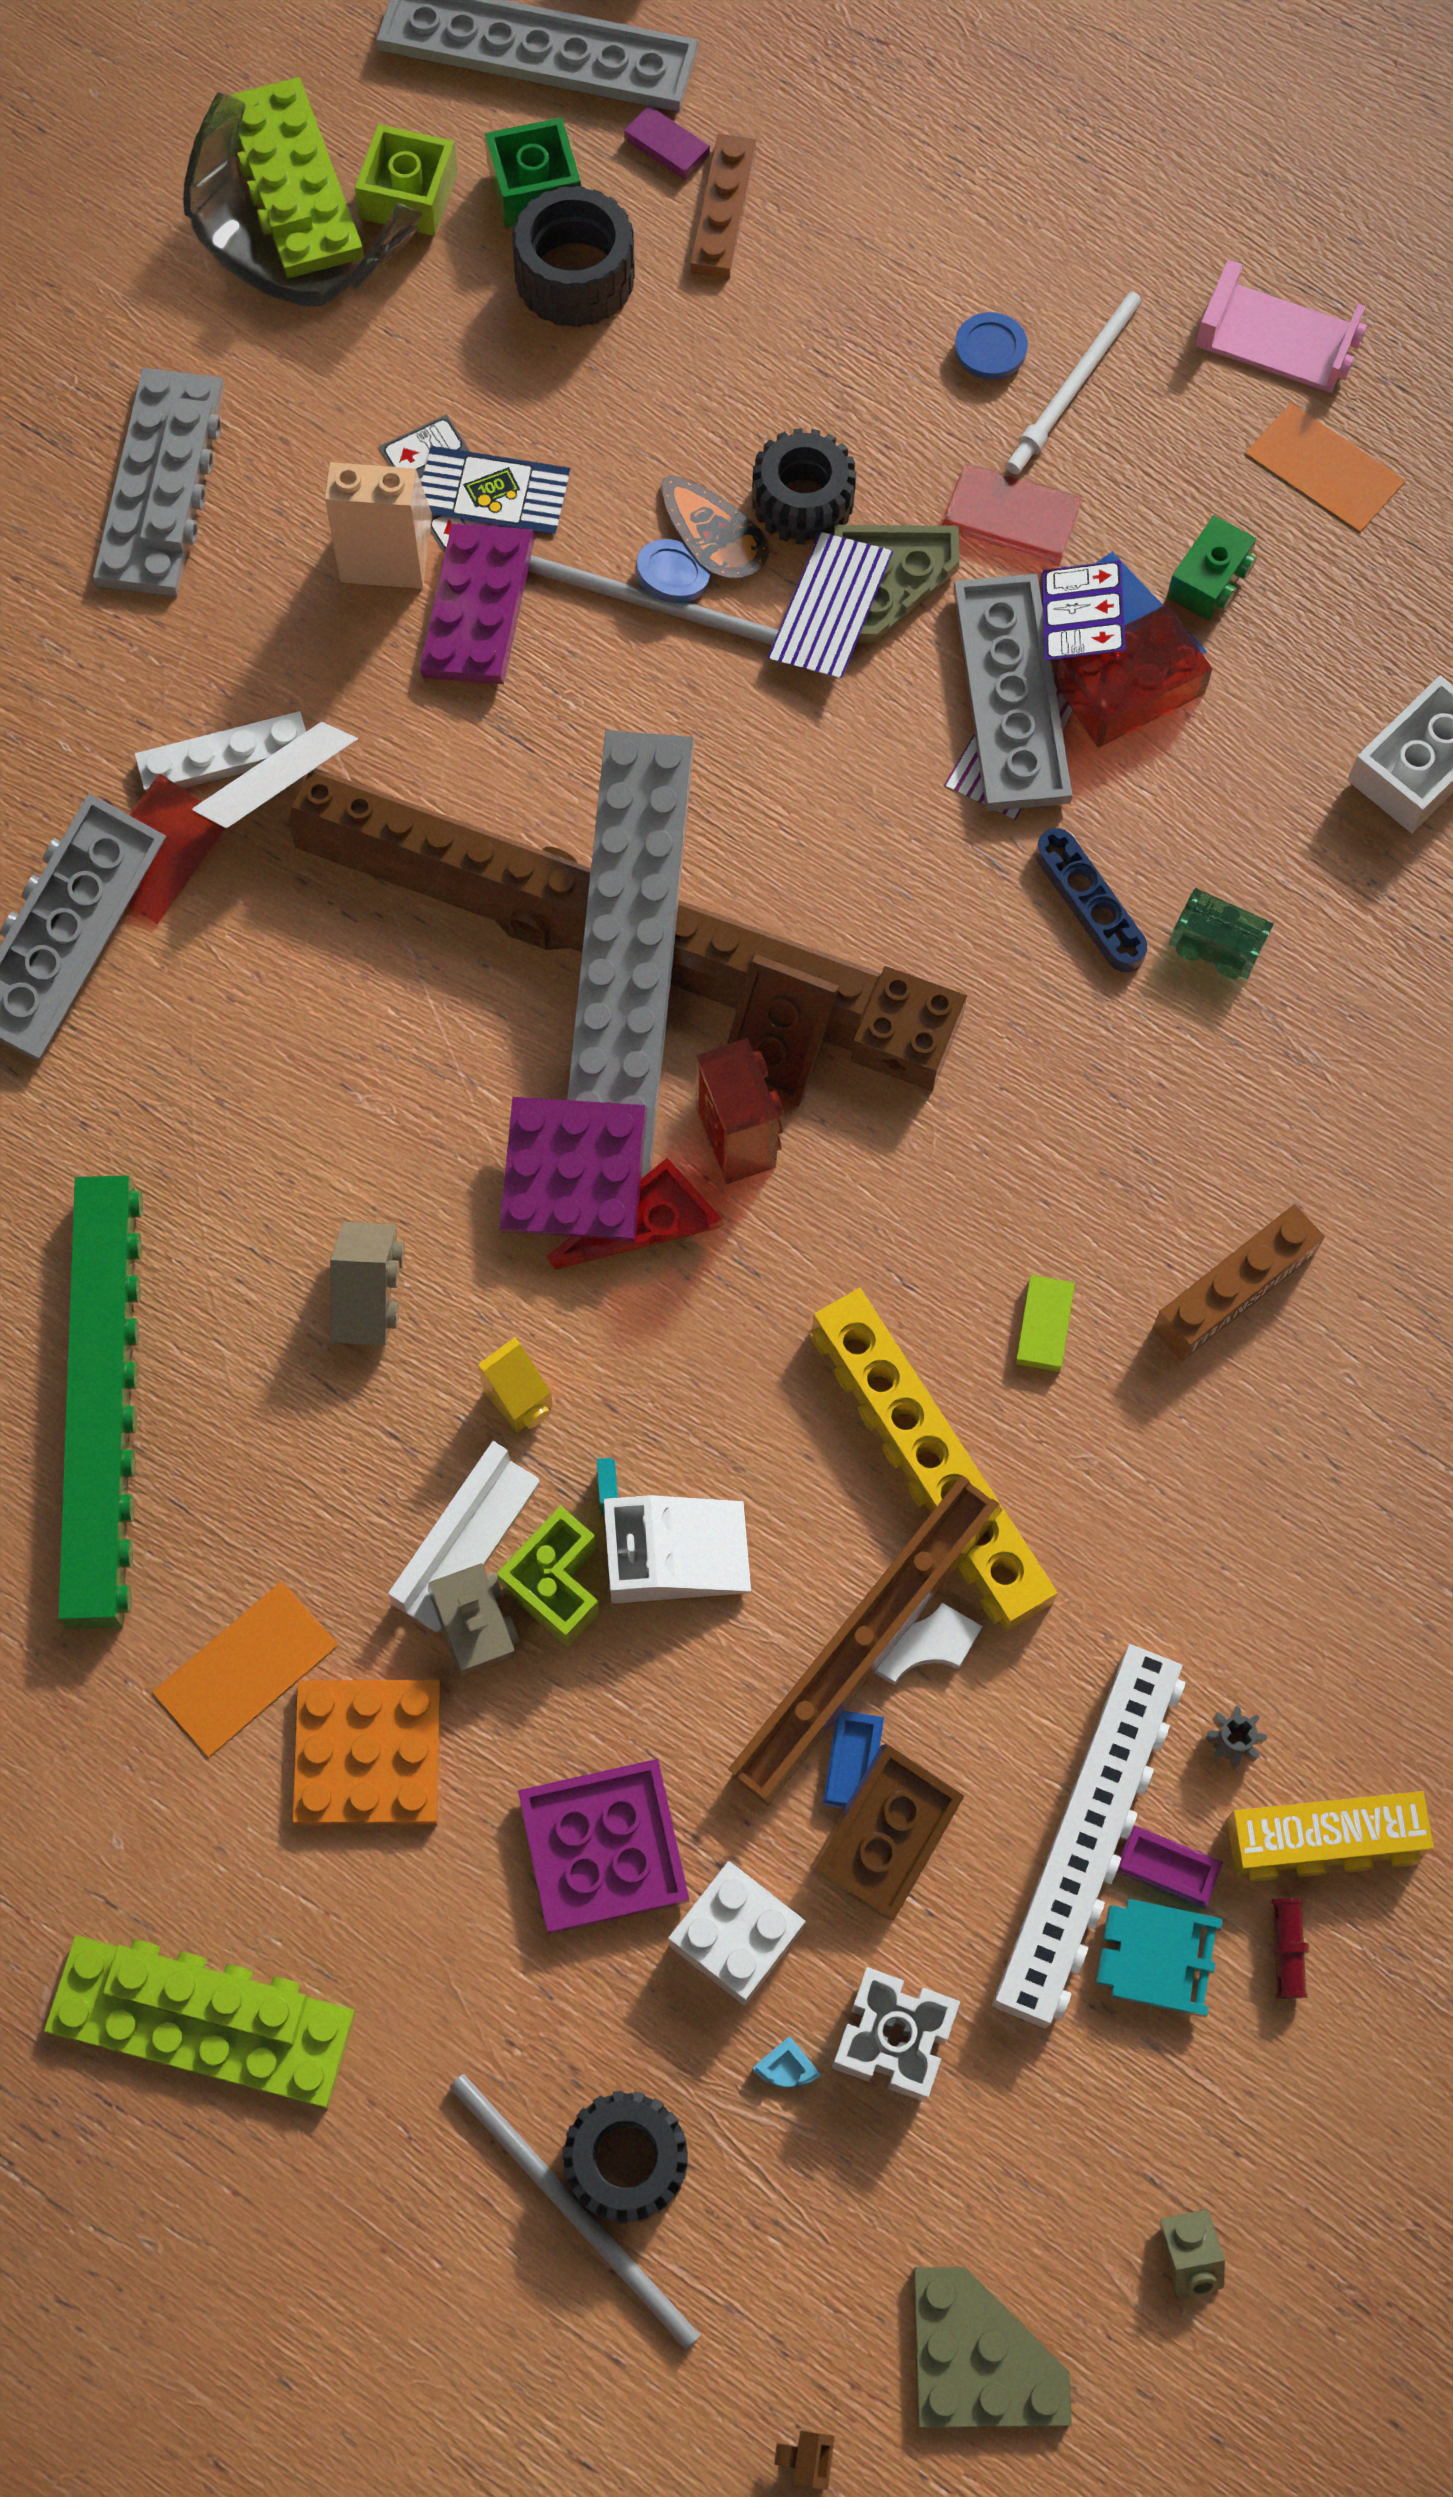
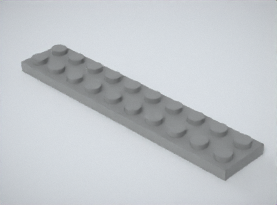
(631, 922)

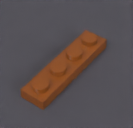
(723, 206)

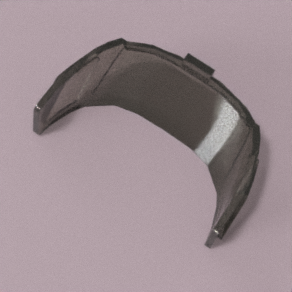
(231, 227)

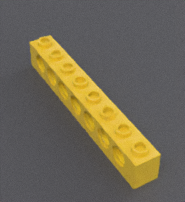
(856, 1319)

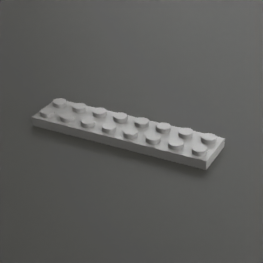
(544, 48)

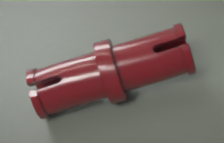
(1289, 1948)

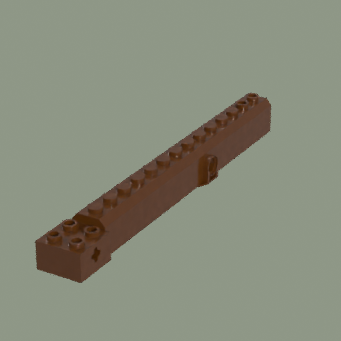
(542, 899)

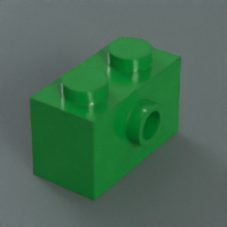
(1212, 567)

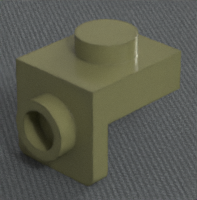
(1193, 2253)

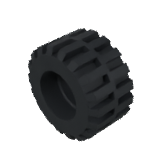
(803, 458)
(581, 2147)

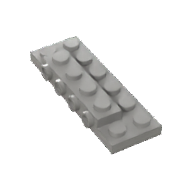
(160, 482)
(68, 920)

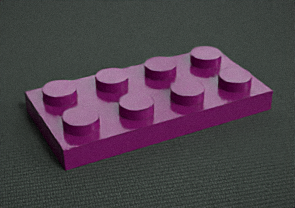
(477, 603)

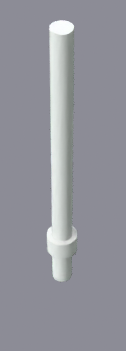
(1036, 435)

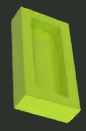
(1045, 1323)

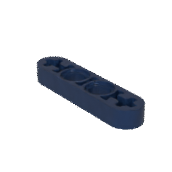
(1096, 897)

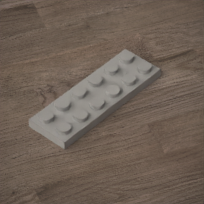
(1012, 693)

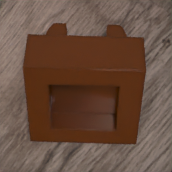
(810, 2459)

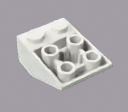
(675, 1548)

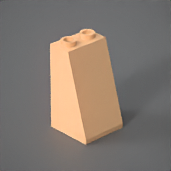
(378, 524)

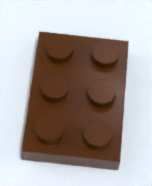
(786, 1021)
(887, 1832)

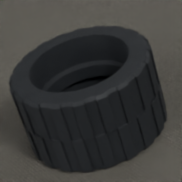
(567, 218)

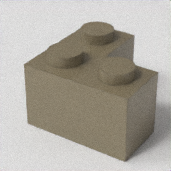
(361, 1281)

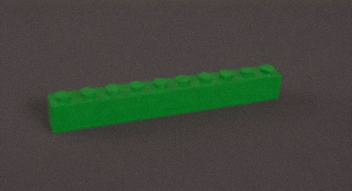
(99, 1404)

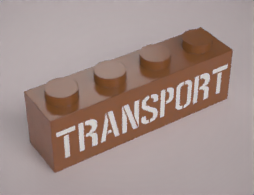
(1238, 1282)

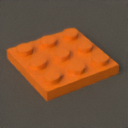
(367, 1752)

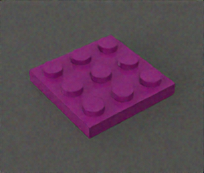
(573, 1168)
(603, 1846)

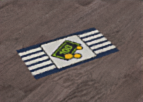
(494, 489)

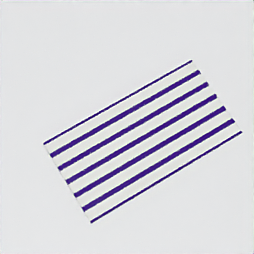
(830, 604)

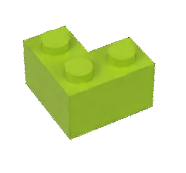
(543, 1572)

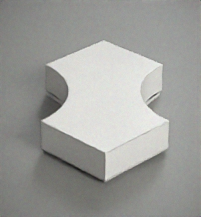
(937, 1639)

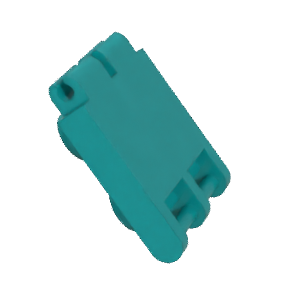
(1157, 1956)

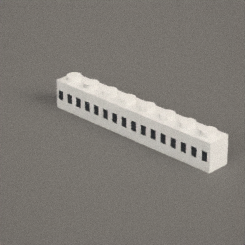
(1087, 1838)

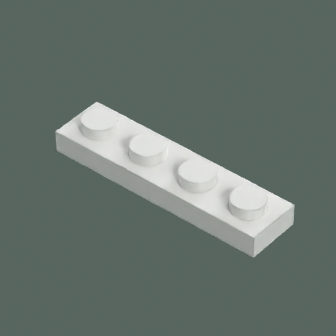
(219, 753)

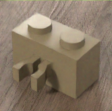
(472, 1619)

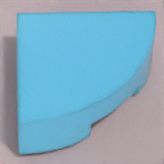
(786, 2066)

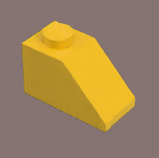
(515, 1386)

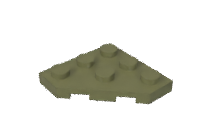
(919, 565)
(979, 2360)

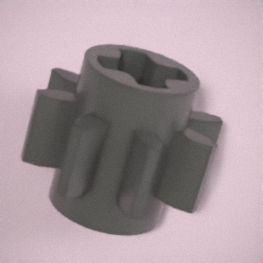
(1239, 1749)

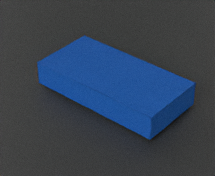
(853, 1749)

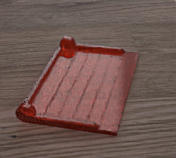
(1013, 513)
(187, 843)

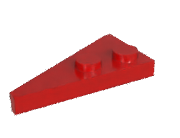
(666, 1212)

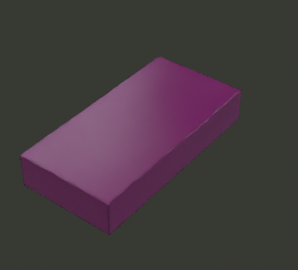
(667, 142)
(1169, 1866)

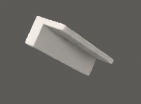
(465, 1531)

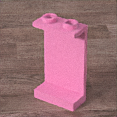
(1278, 334)

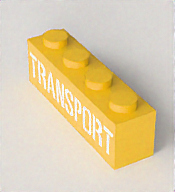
(1330, 1834)

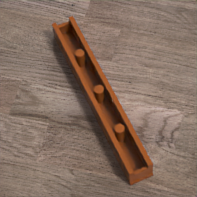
(864, 1640)

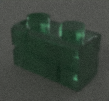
(1220, 935)

